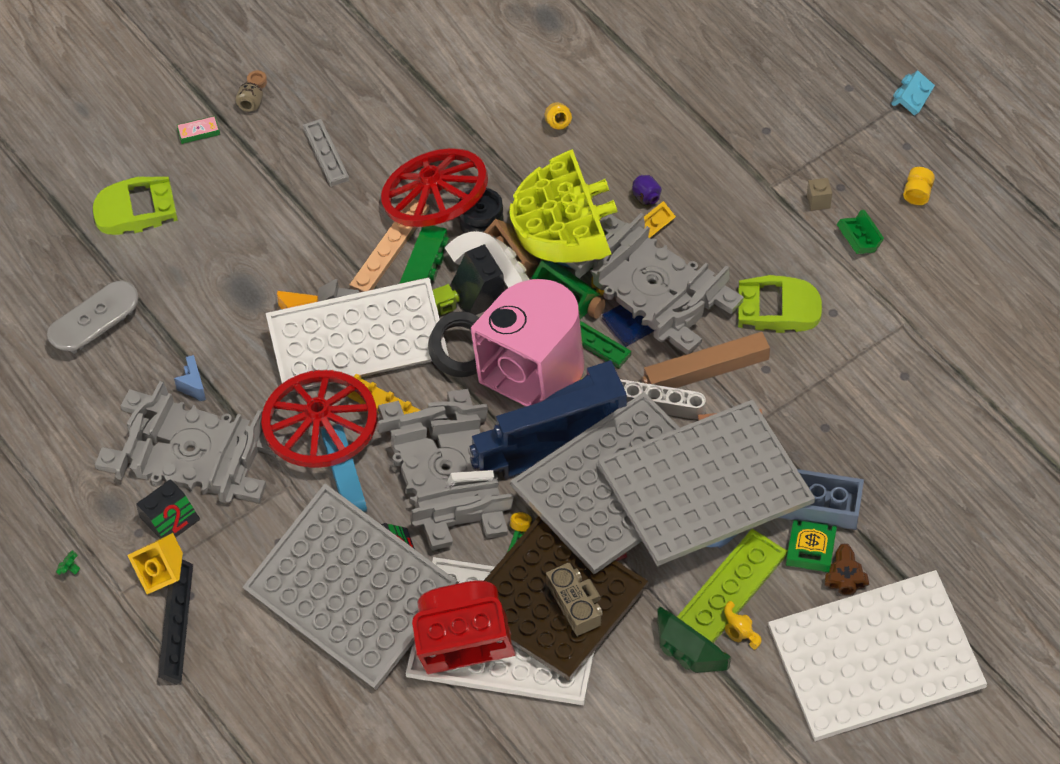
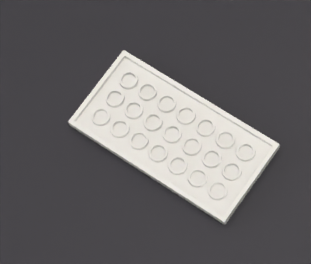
(356, 332)

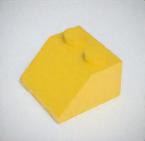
(157, 563)

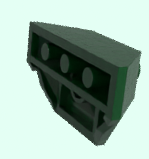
(688, 645)

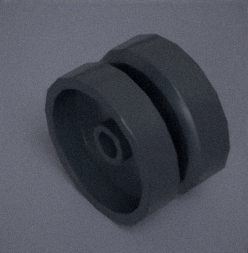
(483, 213)

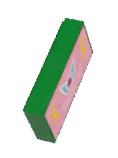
(198, 129)

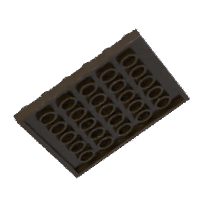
(532, 611)

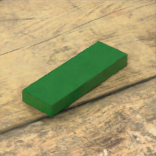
(603, 346)

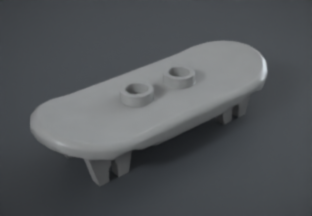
(93, 316)

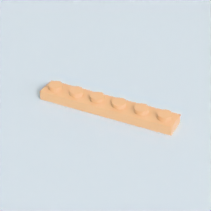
(385, 252)

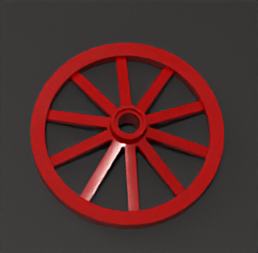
(431, 181)
(319, 413)

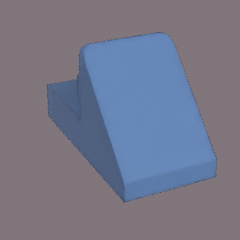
(191, 382)

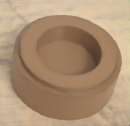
(257, 77)
(596, 307)

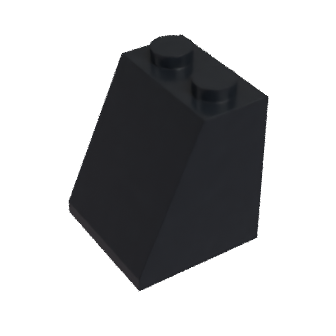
(478, 281)

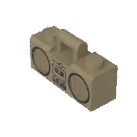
(571, 598)

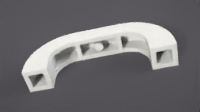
(504, 256)

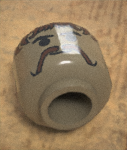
(249, 97)

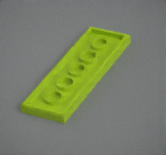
(733, 581)

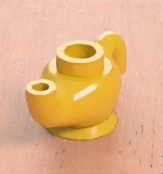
(740, 627)

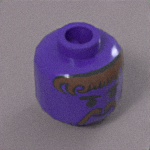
(646, 189)

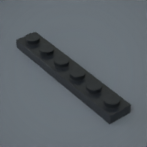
(176, 626)

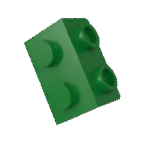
(861, 233)

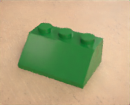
(583, 293)

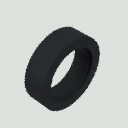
(435, 349)

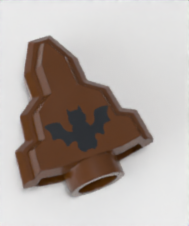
(846, 572)

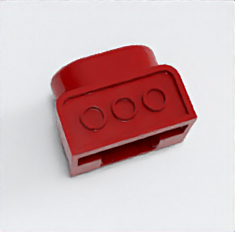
(461, 626)

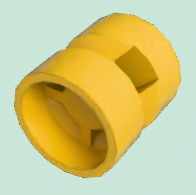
(919, 186)

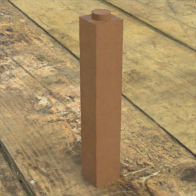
(708, 362)

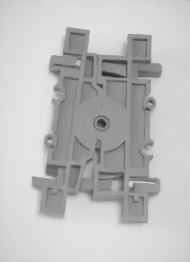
(676, 287)
(220, 452)
(422, 467)

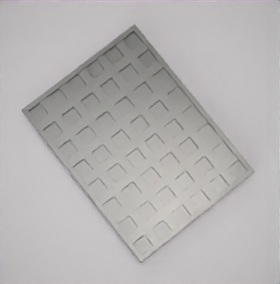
(705, 482)

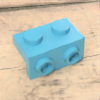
(913, 92)

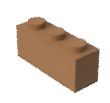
(505, 233)

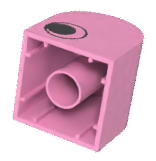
(529, 342)

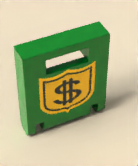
(812, 540)

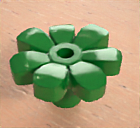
(68, 564)

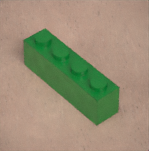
(426, 254)

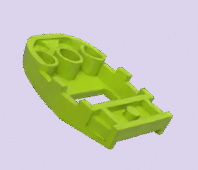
(114, 210)
(799, 304)

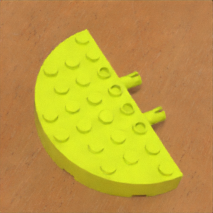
(557, 214)

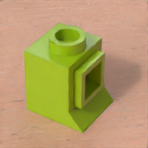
(445, 299)

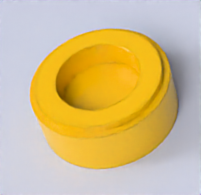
(520, 521)

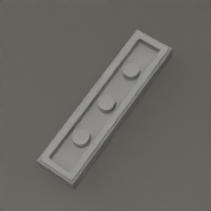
(326, 152)

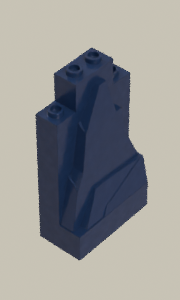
(538, 430)

